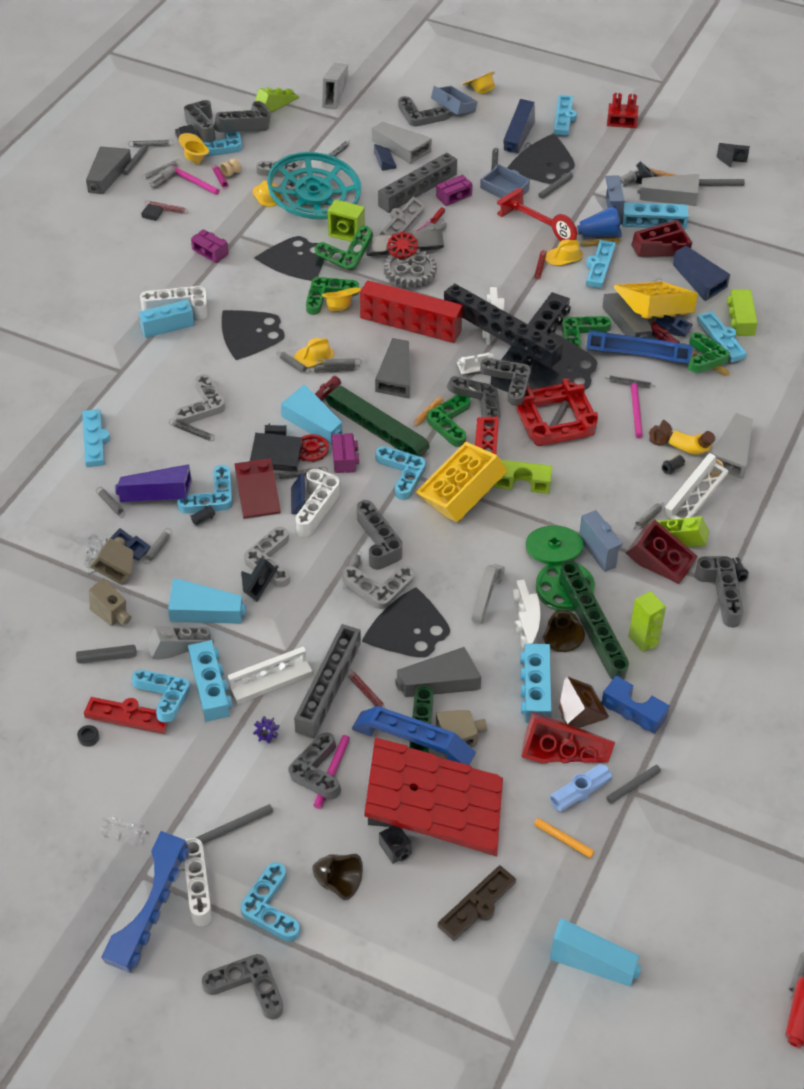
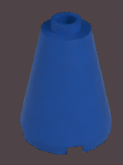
(601, 225)

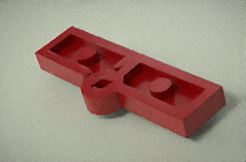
(124, 714)

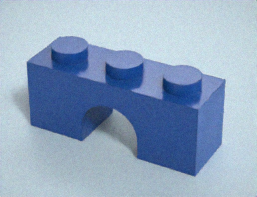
(648, 715)

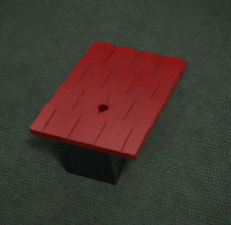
(433, 797)

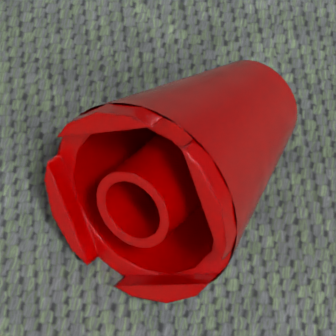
(795, 1024)

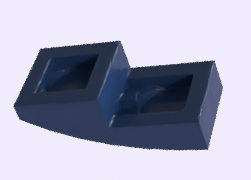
(676, 327)
(136, 544)

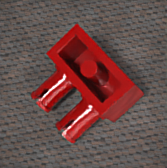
(623, 114)

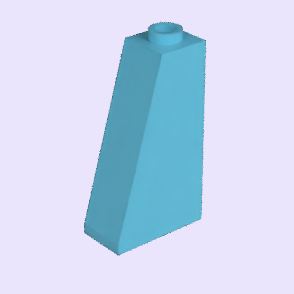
(311, 414)
(204, 604)
(593, 954)

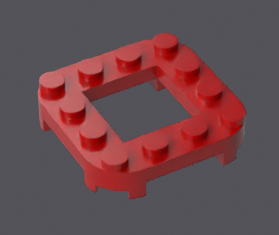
(567, 391)

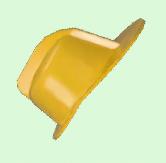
(482, 84)
(193, 147)
(262, 194)
(565, 253)
(340, 300)
(316, 349)

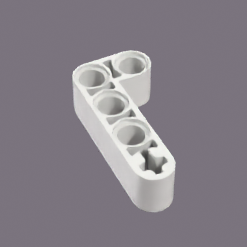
(195, 295)
(325, 493)
(196, 882)

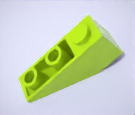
(276, 97)
(690, 531)

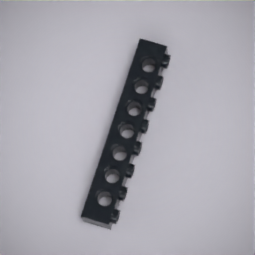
(545, 320)
(505, 326)

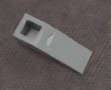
(173, 641)

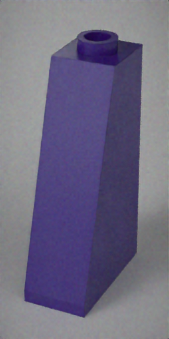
(155, 485)

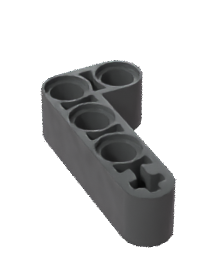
(199, 116)
(248, 120)
(388, 545)
(722, 572)

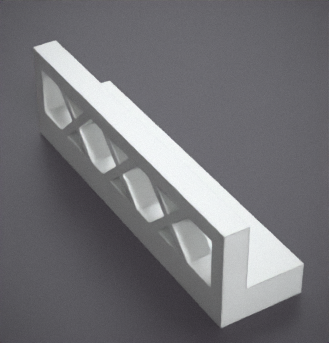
(692, 484)
(269, 678)

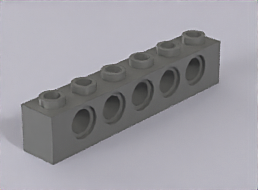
(417, 182)
(327, 681)

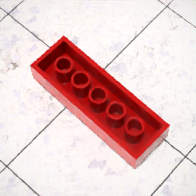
(411, 311)

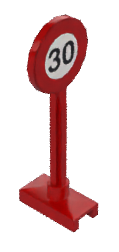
(561, 224)

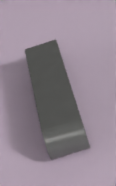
(426, 241)

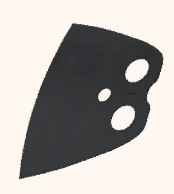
(534, 160)
(284, 259)
(241, 334)
(572, 355)
(396, 625)

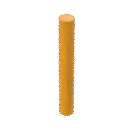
(564, 838)

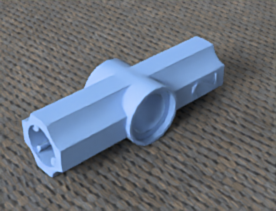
(589, 781)

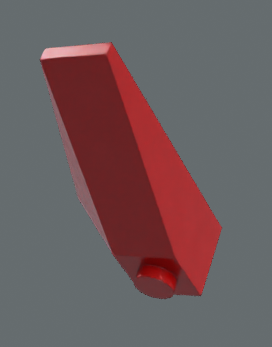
(556, 741)

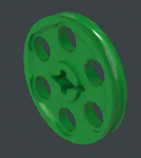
(557, 589)

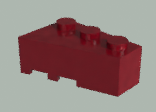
(660, 240)

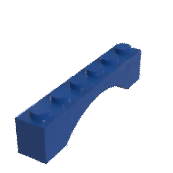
(639, 346)
(125, 945)

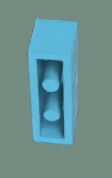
(166, 318)

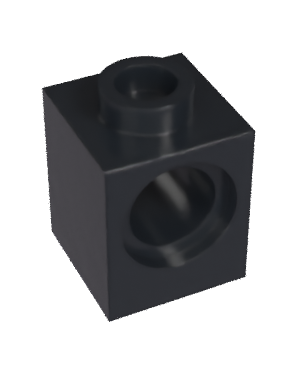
(392, 836)

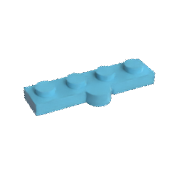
(564, 115)
(600, 263)
(722, 335)
(94, 437)

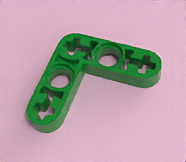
(350, 254)
(319, 287)
(602, 323)
(712, 356)
(459, 405)

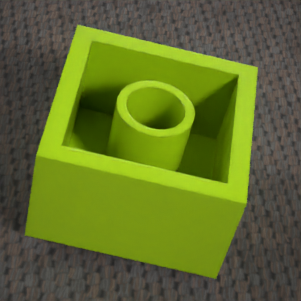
(345, 220)

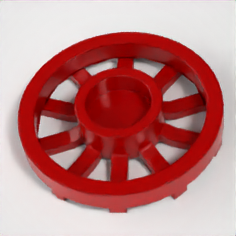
(402, 245)
(312, 447)

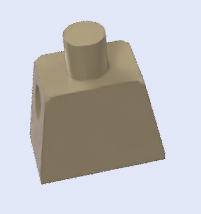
(114, 560)
(108, 603)
(462, 724)

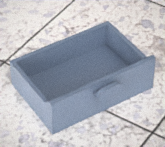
(454, 99)
(503, 181)
(614, 194)
(600, 540)

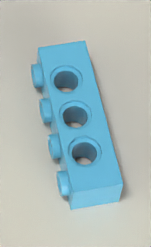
(652, 214)
(209, 680)
(536, 680)

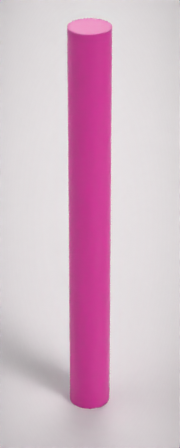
(214, 190)
(636, 410)
(333, 766)

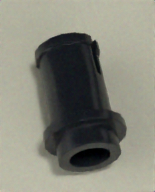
(276, 429)
(670, 466)
(203, 515)
(742, 573)

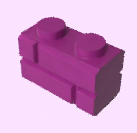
(454, 190)
(209, 245)
(344, 453)

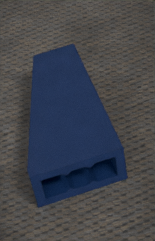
(520, 126)
(700, 273)

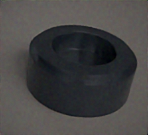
(88, 735)

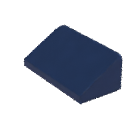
(384, 157)
(298, 494)

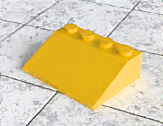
(657, 298)
(462, 481)

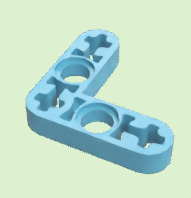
(227, 145)
(408, 467)
(218, 495)
(147, 681)
(262, 908)

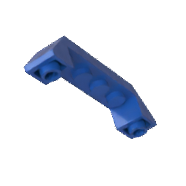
(414, 731)

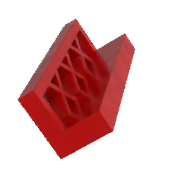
(482, 432)

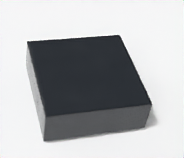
(152, 212)

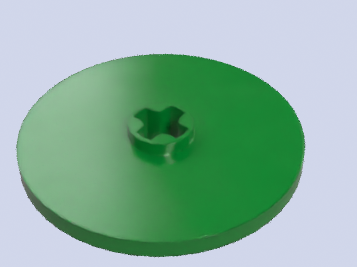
(554, 544)

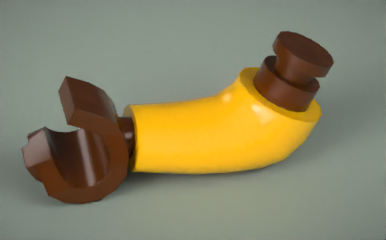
(694, 445)

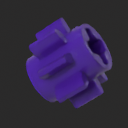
(269, 724)

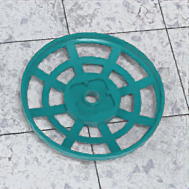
(306, 185)

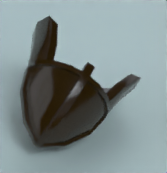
(563, 631)
(339, 874)

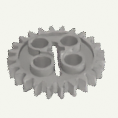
(412, 270)

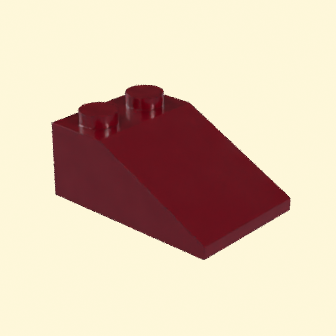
(257, 488)
(661, 552)

